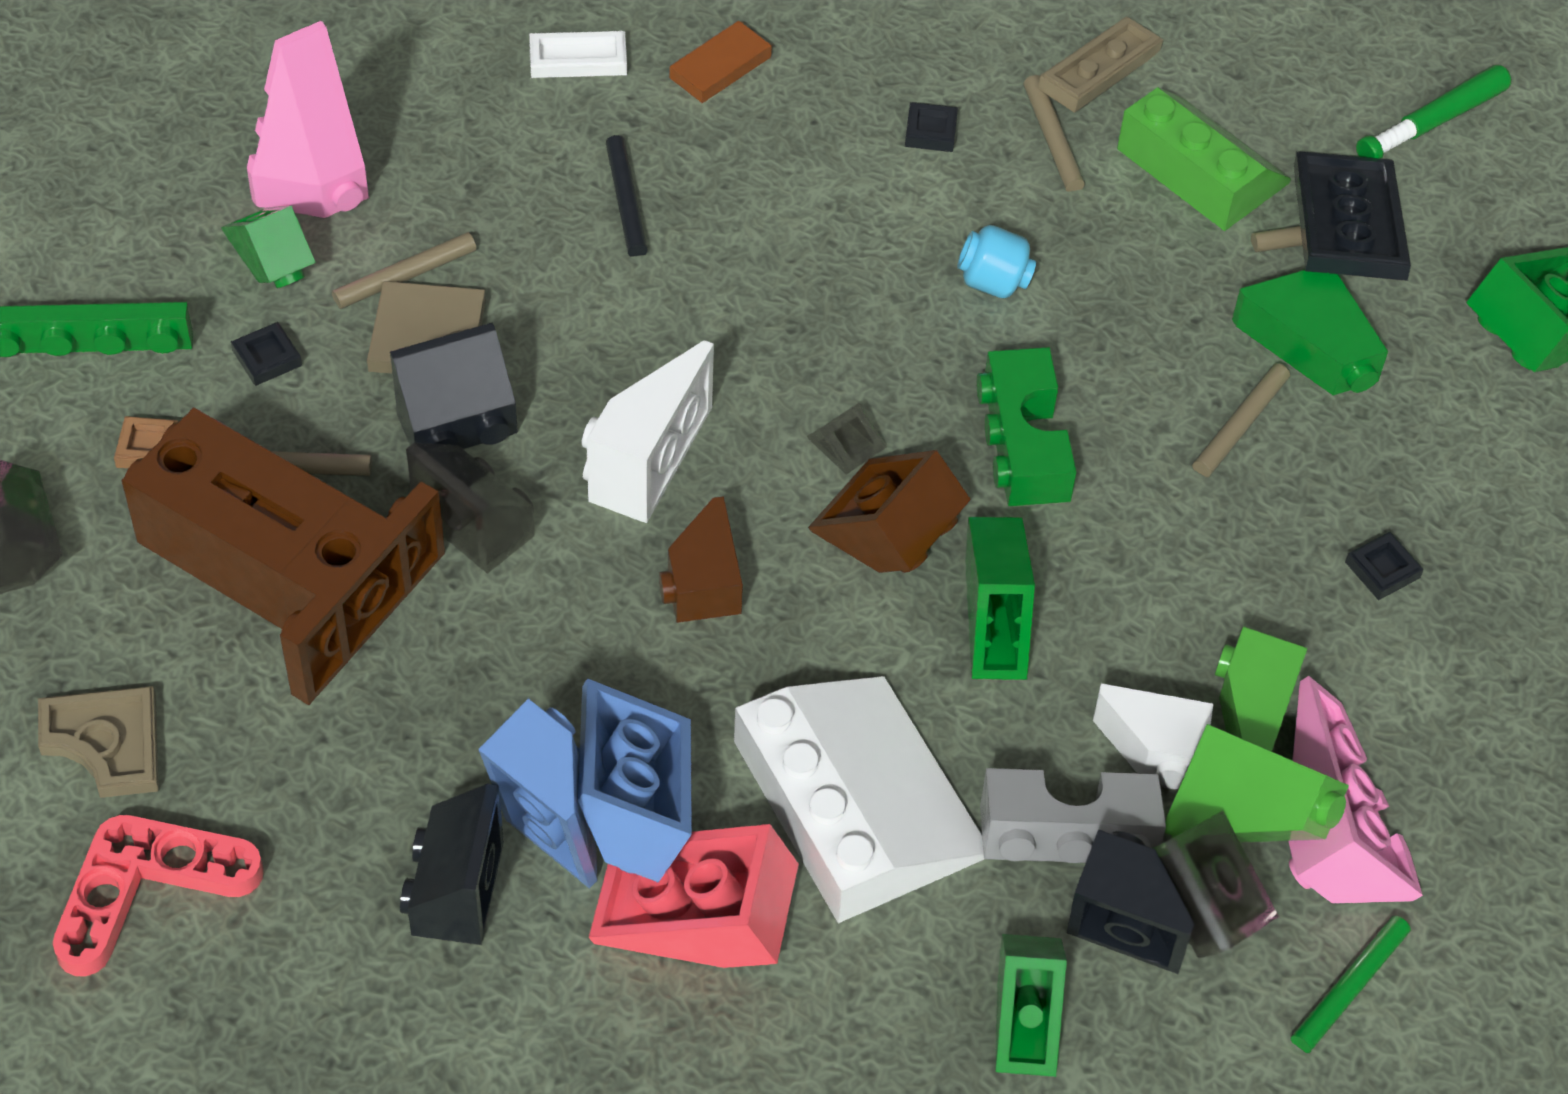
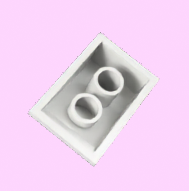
(647, 434)

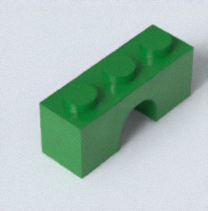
(1030, 462)

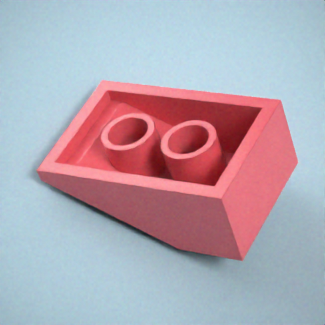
(714, 905)

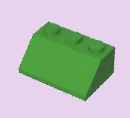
(1197, 158)

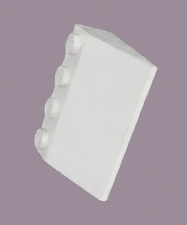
(856, 791)

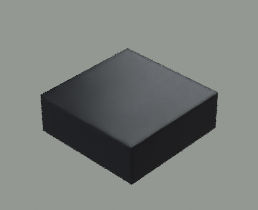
(931, 127)
(266, 353)
(1384, 565)

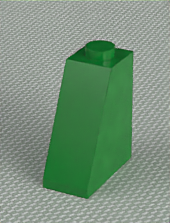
(1313, 328)
(999, 597)

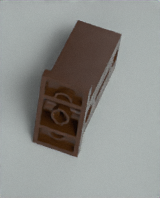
(281, 541)

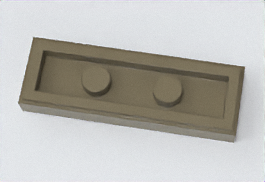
(1100, 64)

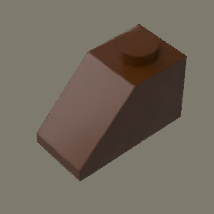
(703, 568)

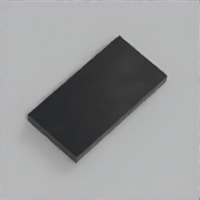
(1351, 216)

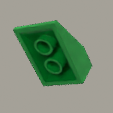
(1528, 307)

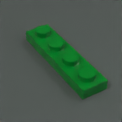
(95, 328)

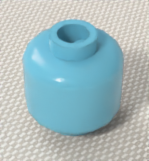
(996, 261)

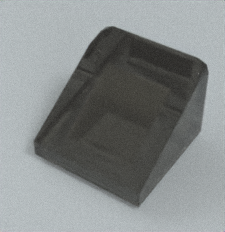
(848, 439)

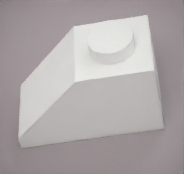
(1152, 730)

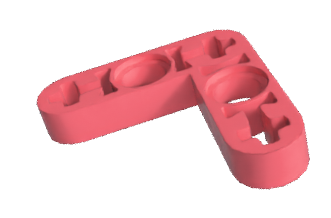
(125, 872)

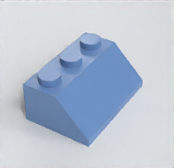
(634, 779)
(538, 786)

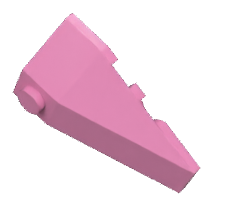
(307, 136)
(1358, 856)

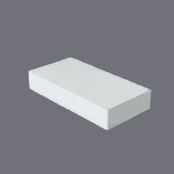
(578, 54)

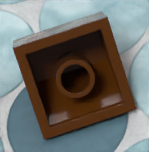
(893, 511)

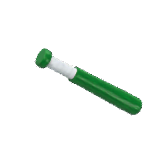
(1439, 111)

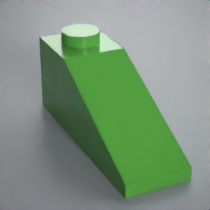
(1258, 685)

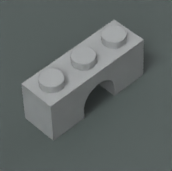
(1030, 825)

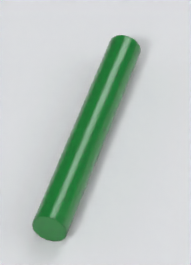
(1350, 984)

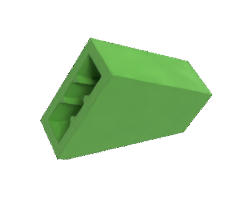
(1257, 790)

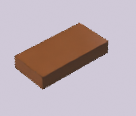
(720, 61)

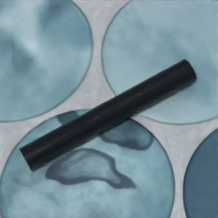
(626, 196)

